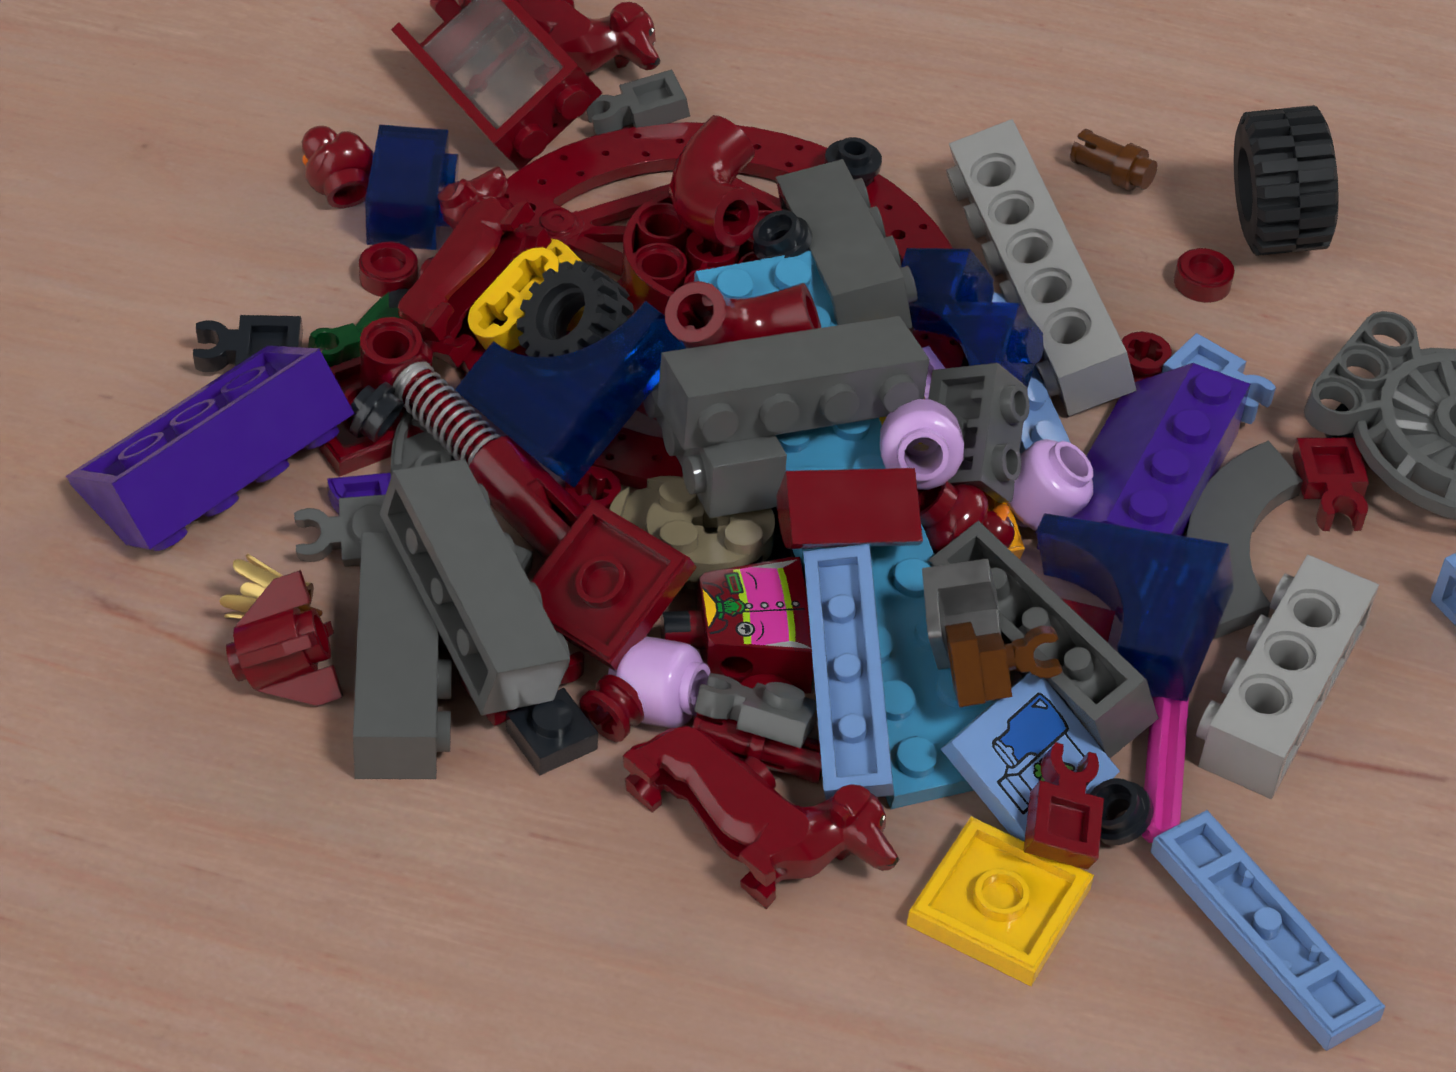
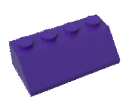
(213, 446)
(1163, 448)

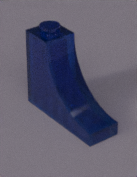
(574, 402)
(1159, 584)

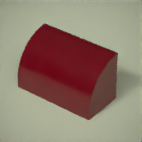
(849, 508)

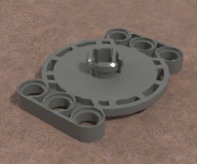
(1404, 407)

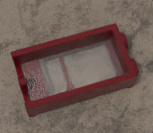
(504, 73)

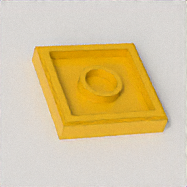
(999, 901)

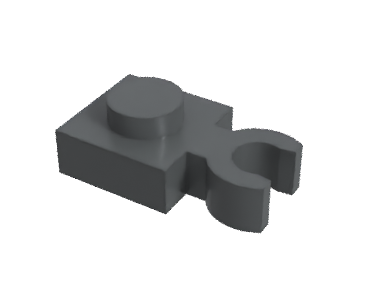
(641, 103)
(341, 531)
(767, 710)

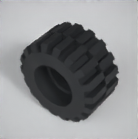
(1285, 180)

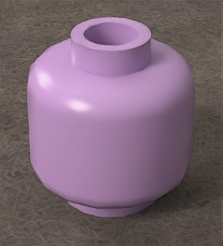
(933, 426)
(1051, 481)
(665, 678)

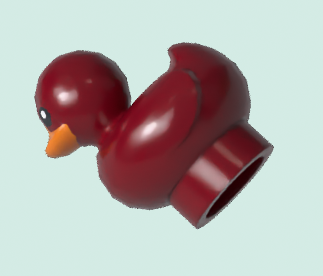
(337, 165)
(953, 509)

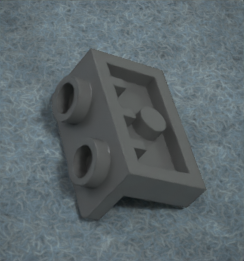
(991, 418)

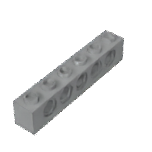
(1040, 266)

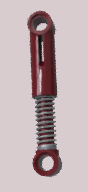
(511, 476)

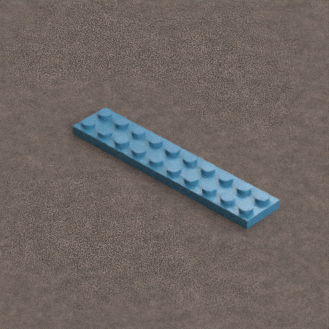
(917, 695)

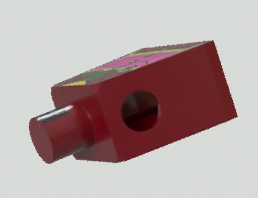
(750, 622)

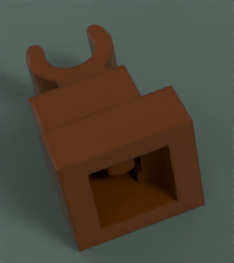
(983, 662)

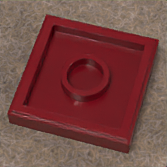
(609, 583)

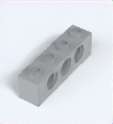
(1286, 676)

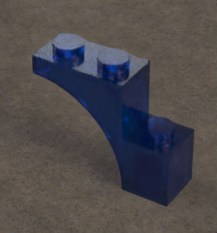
(957, 302)

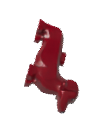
(592, 42)
(483, 243)
(750, 817)

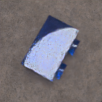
(405, 183)

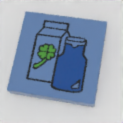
(1005, 748)

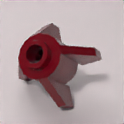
(282, 646)

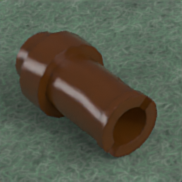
(1126, 165)

